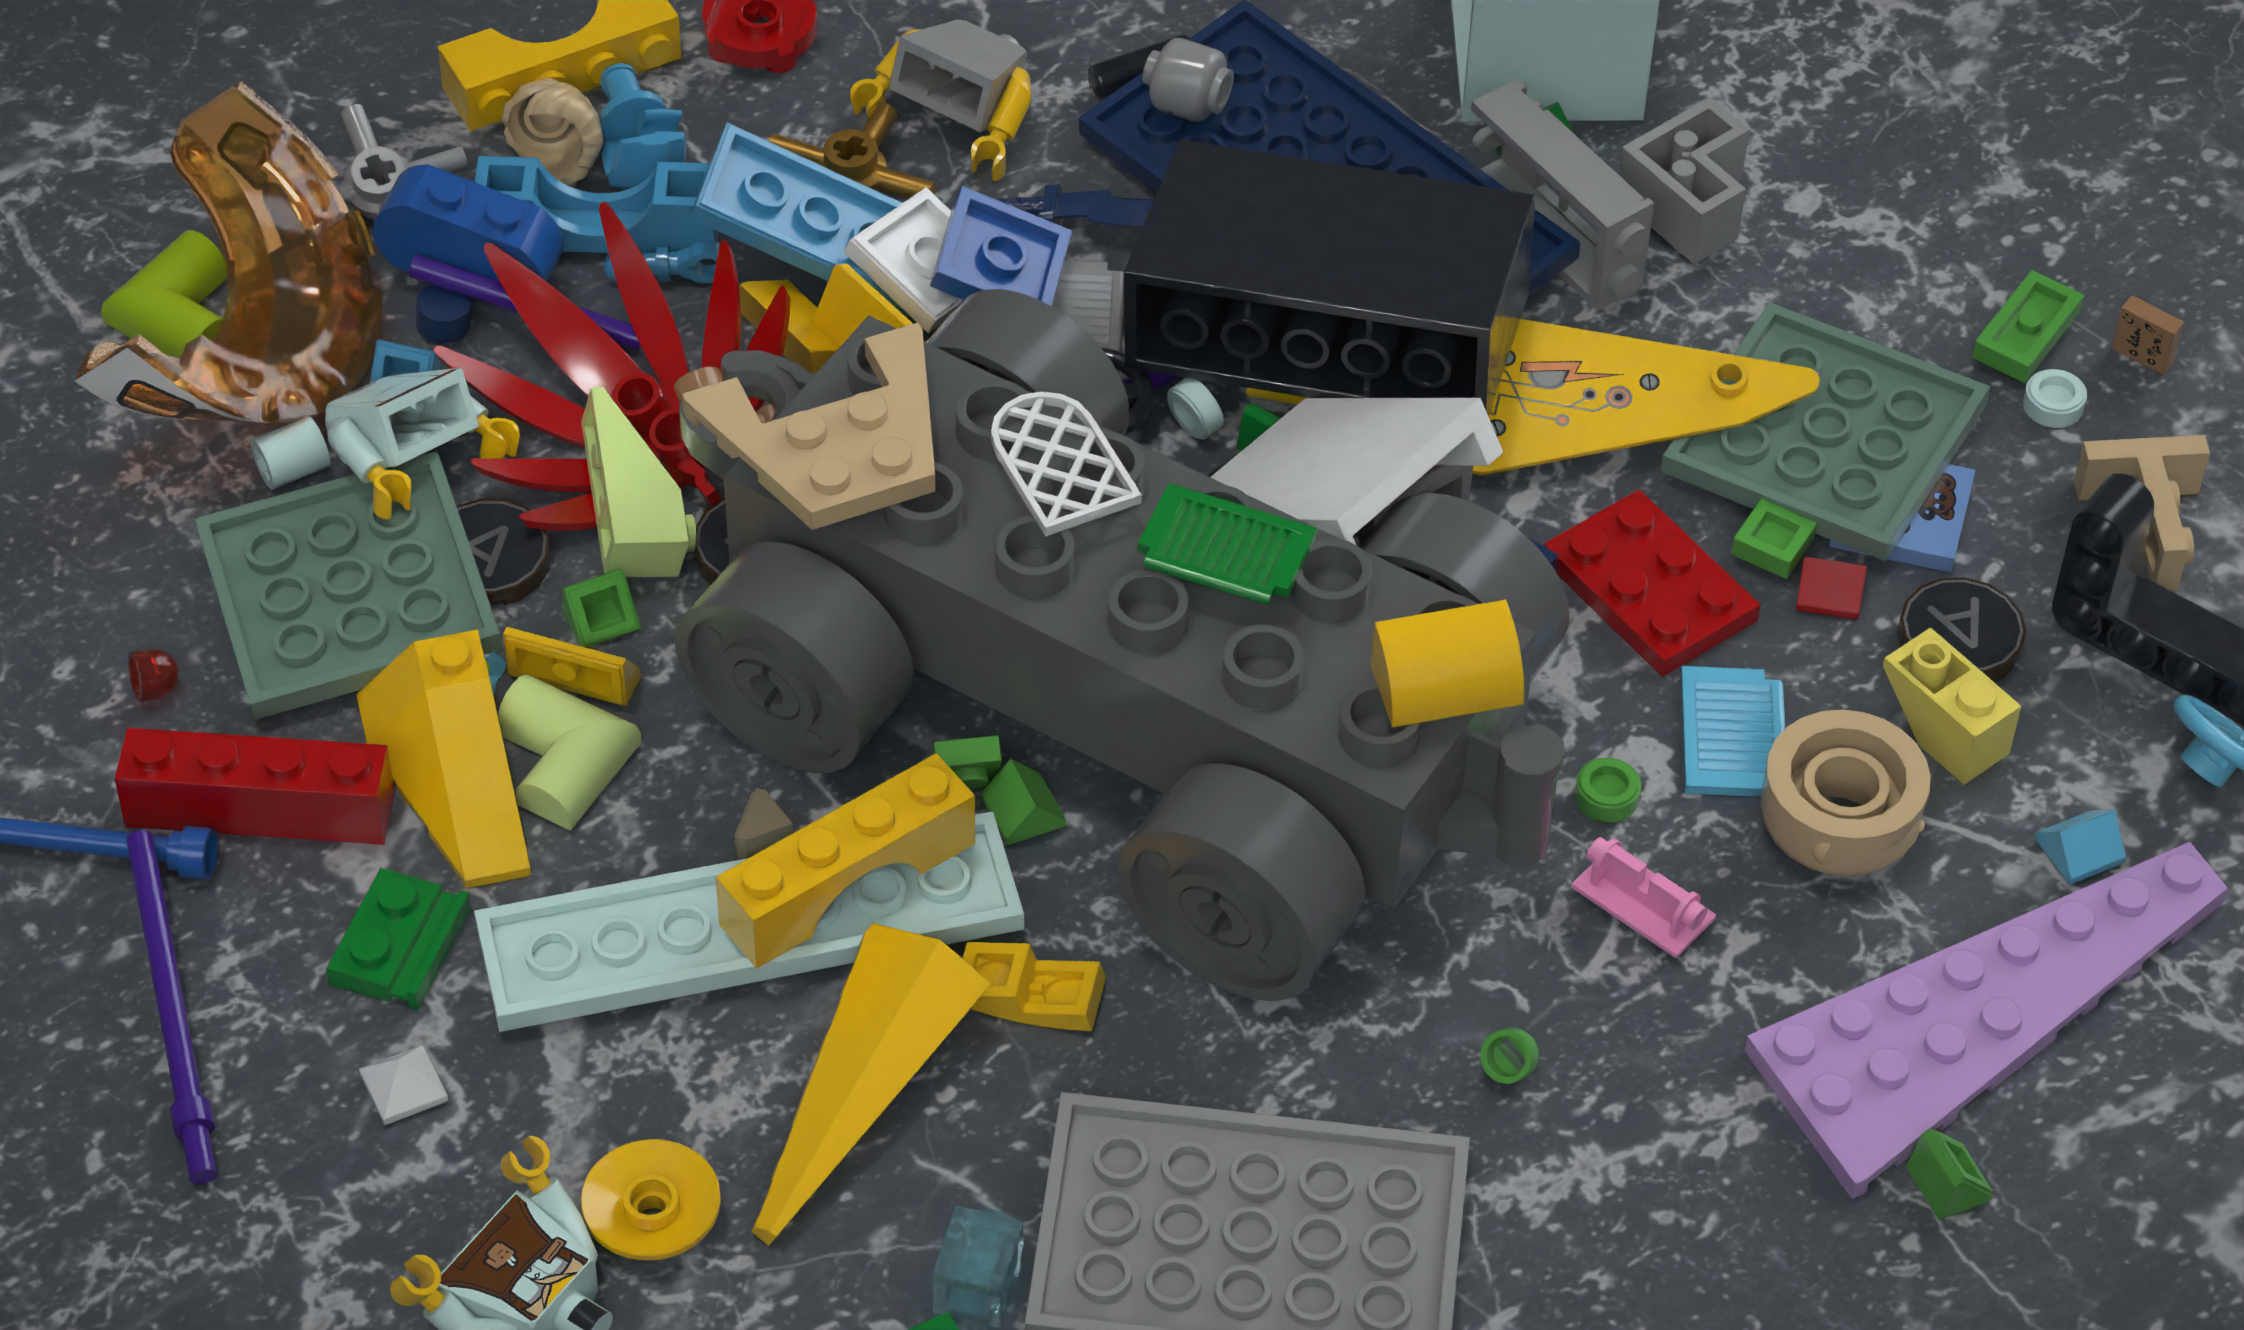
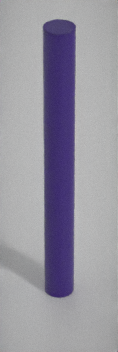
(492, 291)

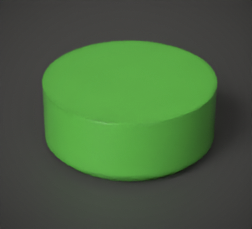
(1607, 790)

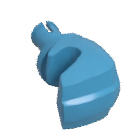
(636, 129)

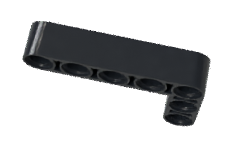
(2136, 619)

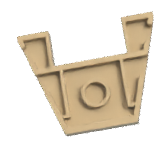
(840, 454)

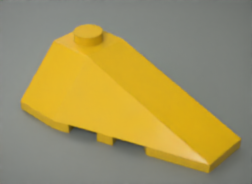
(449, 754)

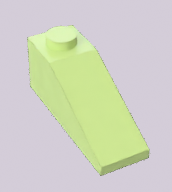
(633, 496)

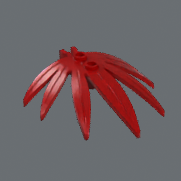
(596, 360)

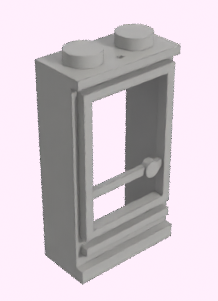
(1543, 148)

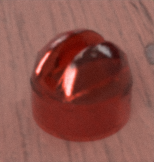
(152, 674)

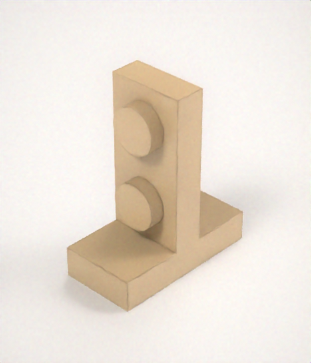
(2168, 470)

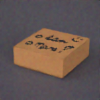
(2147, 335)

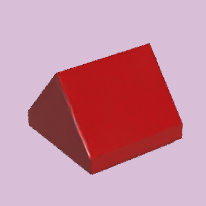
(1830, 588)

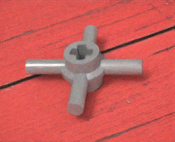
(381, 165)

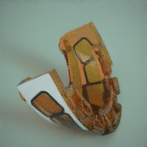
(298, 281)

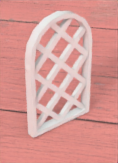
(1082, 513)

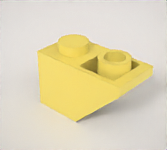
(1952, 706)

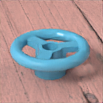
(2217, 744)

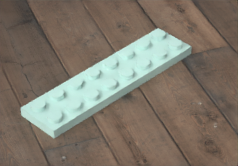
(665, 939)

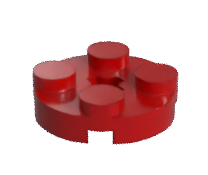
(765, 45)

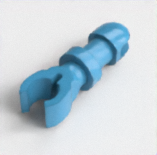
(682, 263)

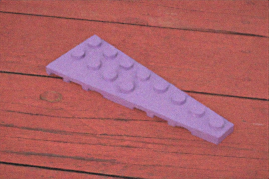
(1934, 1035)

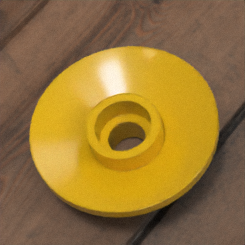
(644, 1178)

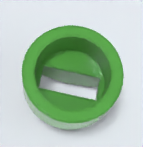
(1502, 1063)

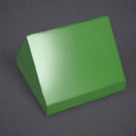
(599, 608)
(1021, 803)
(1947, 1175)

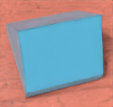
(2083, 844)

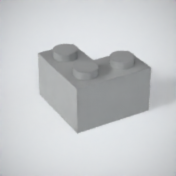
(1692, 177)

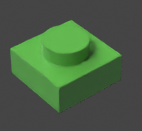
(1774, 538)
(971, 758)

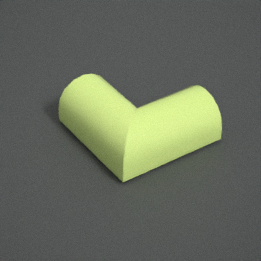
(577, 745)

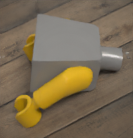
(962, 75)

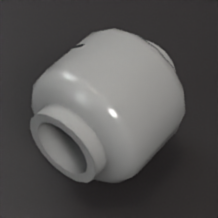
(1188, 79)

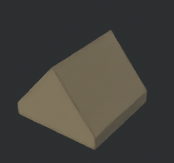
(760, 825)

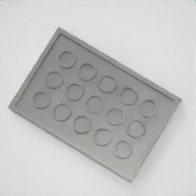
(1244, 1222)

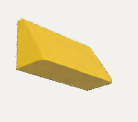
(804, 340)
(570, 666)

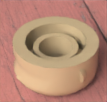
(1851, 759)

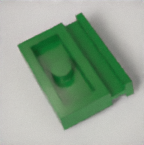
(398, 938)

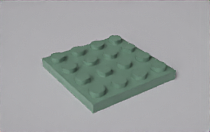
(1853, 451)
(332, 592)

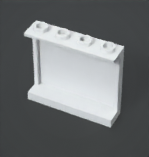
(1354, 456)

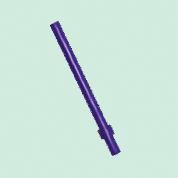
(191, 1111)

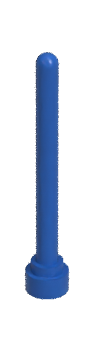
(187, 851)

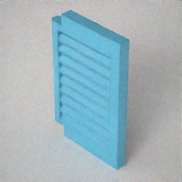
(1728, 728)

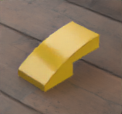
(1036, 990)

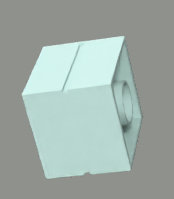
(1566, 51)

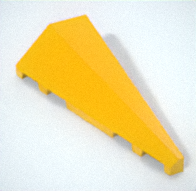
(889, 1021)

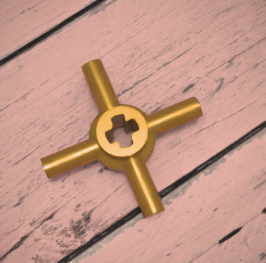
(857, 155)

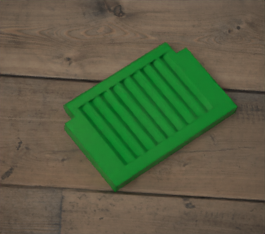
(1225, 545)

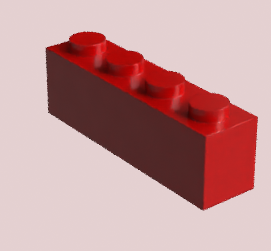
(255, 785)

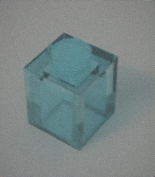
(978, 1265)

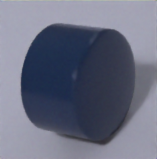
(442, 314)

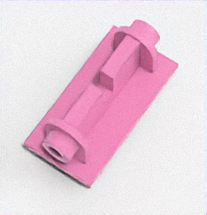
(1642, 898)

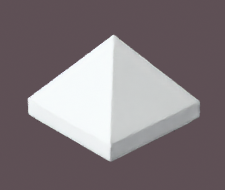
(403, 1085)

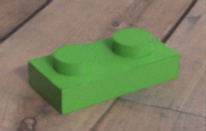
(2028, 326)

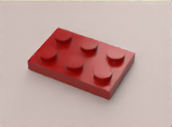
(1652, 583)

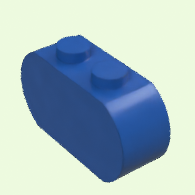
(454, 219)

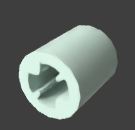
(290, 452)

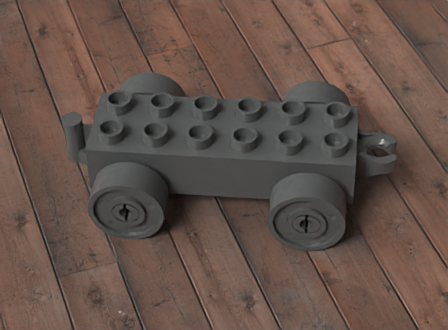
(1242, 712)

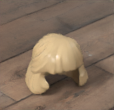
(556, 126)

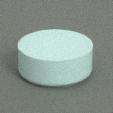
(2054, 398)
(1195, 408)

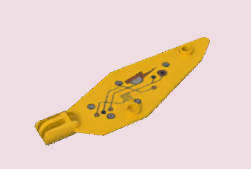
(1605, 392)

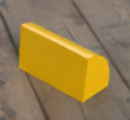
(1448, 663)

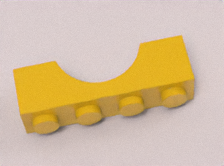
(489, 68)
(785, 889)

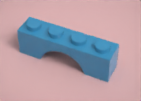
(652, 211)

